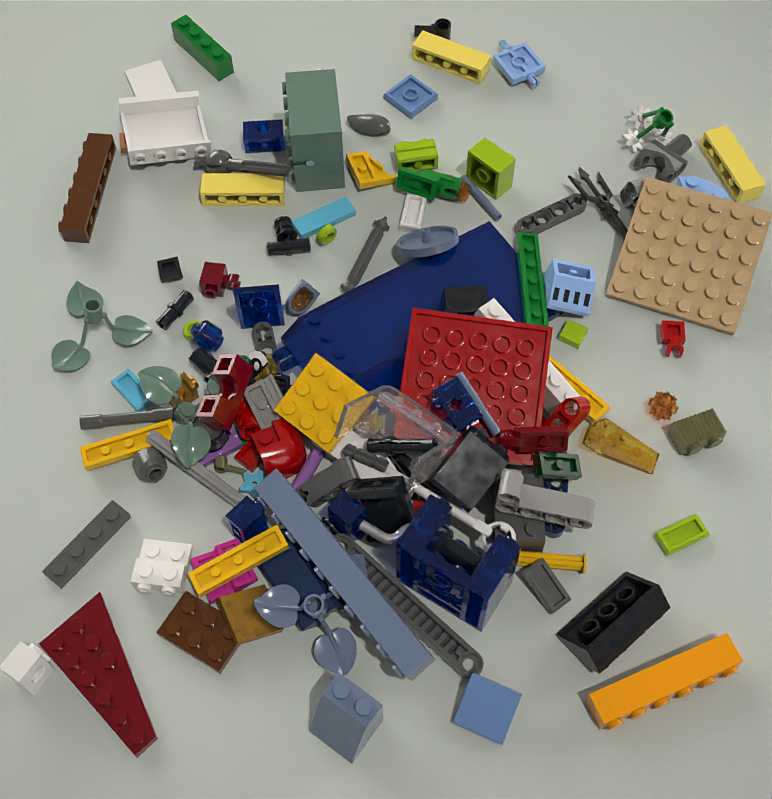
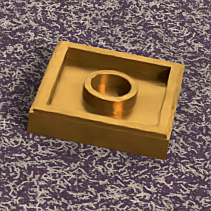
(243, 618)

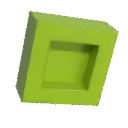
(573, 334)

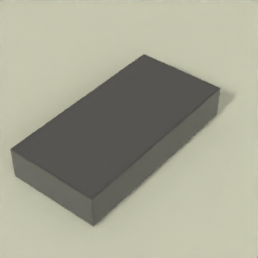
(546, 585)

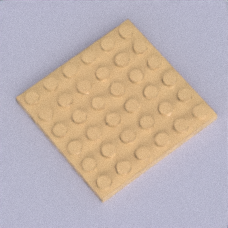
(690, 255)

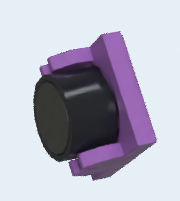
(218, 440)

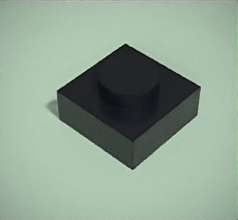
(169, 269)

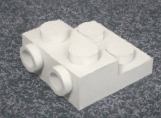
(162, 567)

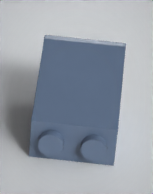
(346, 718)

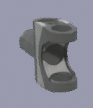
(665, 158)

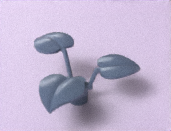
(280, 607)

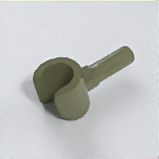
(222, 467)

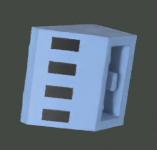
(569, 287)

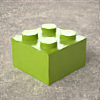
(490, 168)

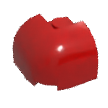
(280, 448)

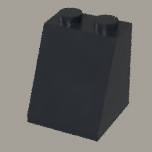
(470, 468)

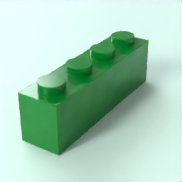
(202, 47)

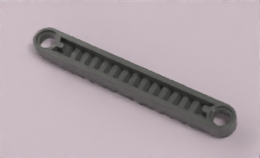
(417, 615)

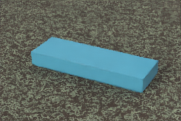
(329, 214)

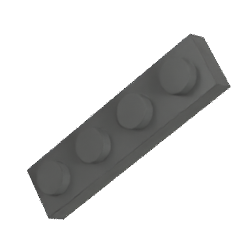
(86, 544)

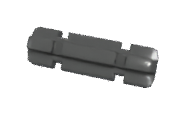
(366, 458)

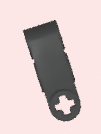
(329, 482)

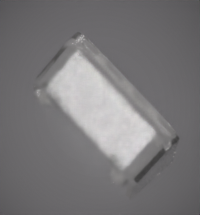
(392, 413)

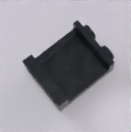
(386, 503)

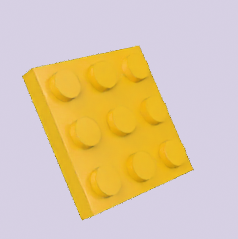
(318, 400)

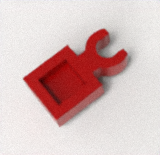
(674, 335)

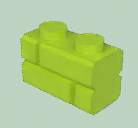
(416, 154)

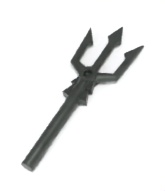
(600, 200)

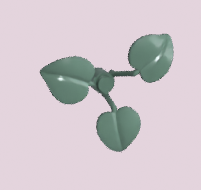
(82, 301)
(159, 387)

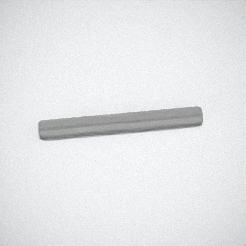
(197, 470)

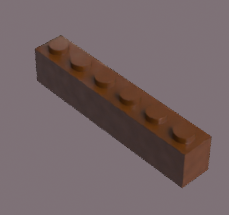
(87, 188)

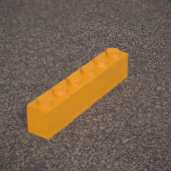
(663, 681)

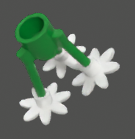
(662, 120)

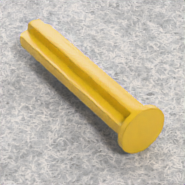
(558, 561)

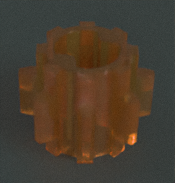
(663, 405)

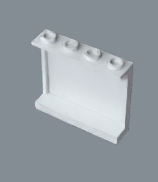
(164, 127)

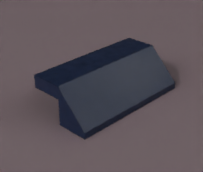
(294, 570)

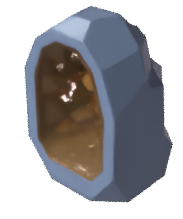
(301, 298)

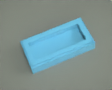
(130, 389)

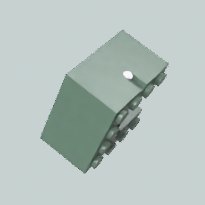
(313, 130)

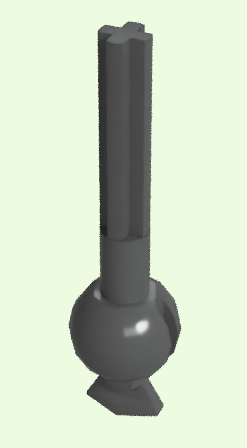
(222, 162)

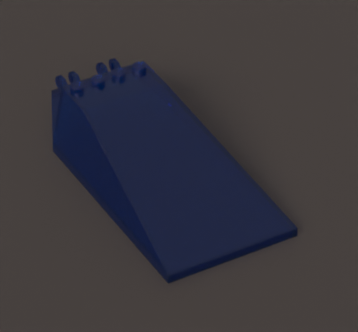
(369, 326)

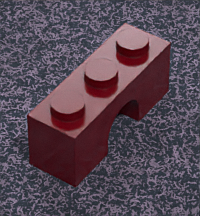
(233, 376)

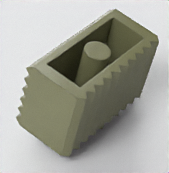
(697, 432)

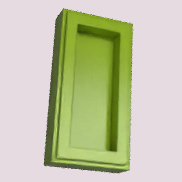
(681, 534)

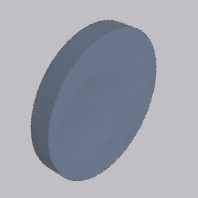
(427, 241)

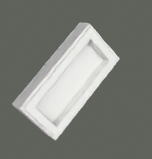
(412, 213)

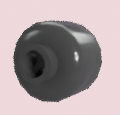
(149, 464)

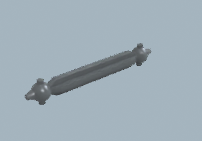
(366, 254)

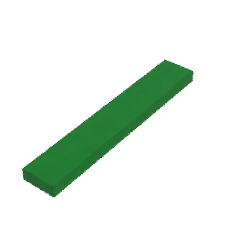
(531, 279)

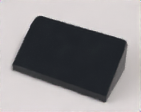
(465, 298)

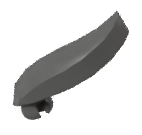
(369, 124)

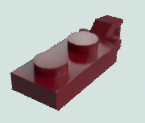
(536, 438)

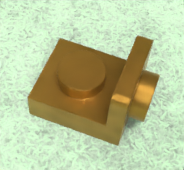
(187, 391)

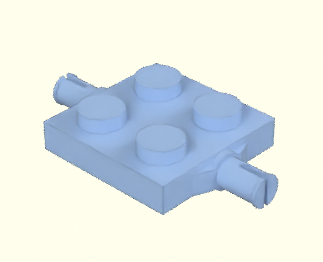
(518, 63)

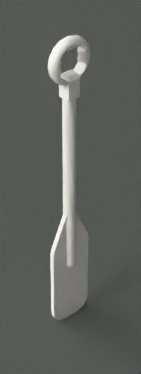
(477, 525)

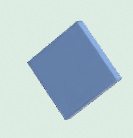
(410, 96)
(487, 708)

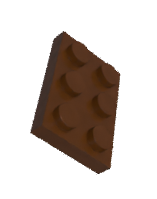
(199, 632)

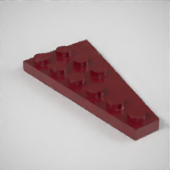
(97, 666)

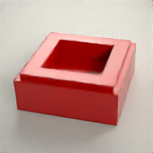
(248, 457)

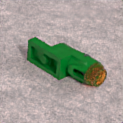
(432, 184)

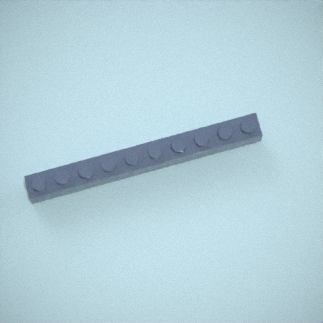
(346, 577)

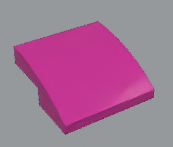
(235, 585)

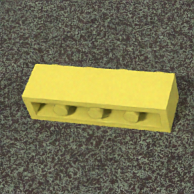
(451, 57)
(732, 164)
(242, 189)

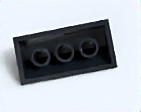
(614, 621)

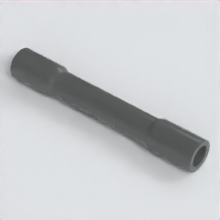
(100, 420)

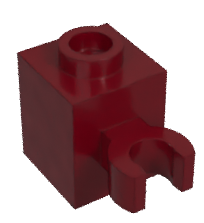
(215, 279)

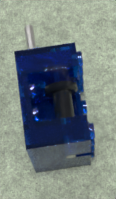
(445, 568)

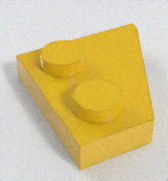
(367, 171)

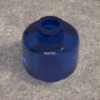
(206, 335)

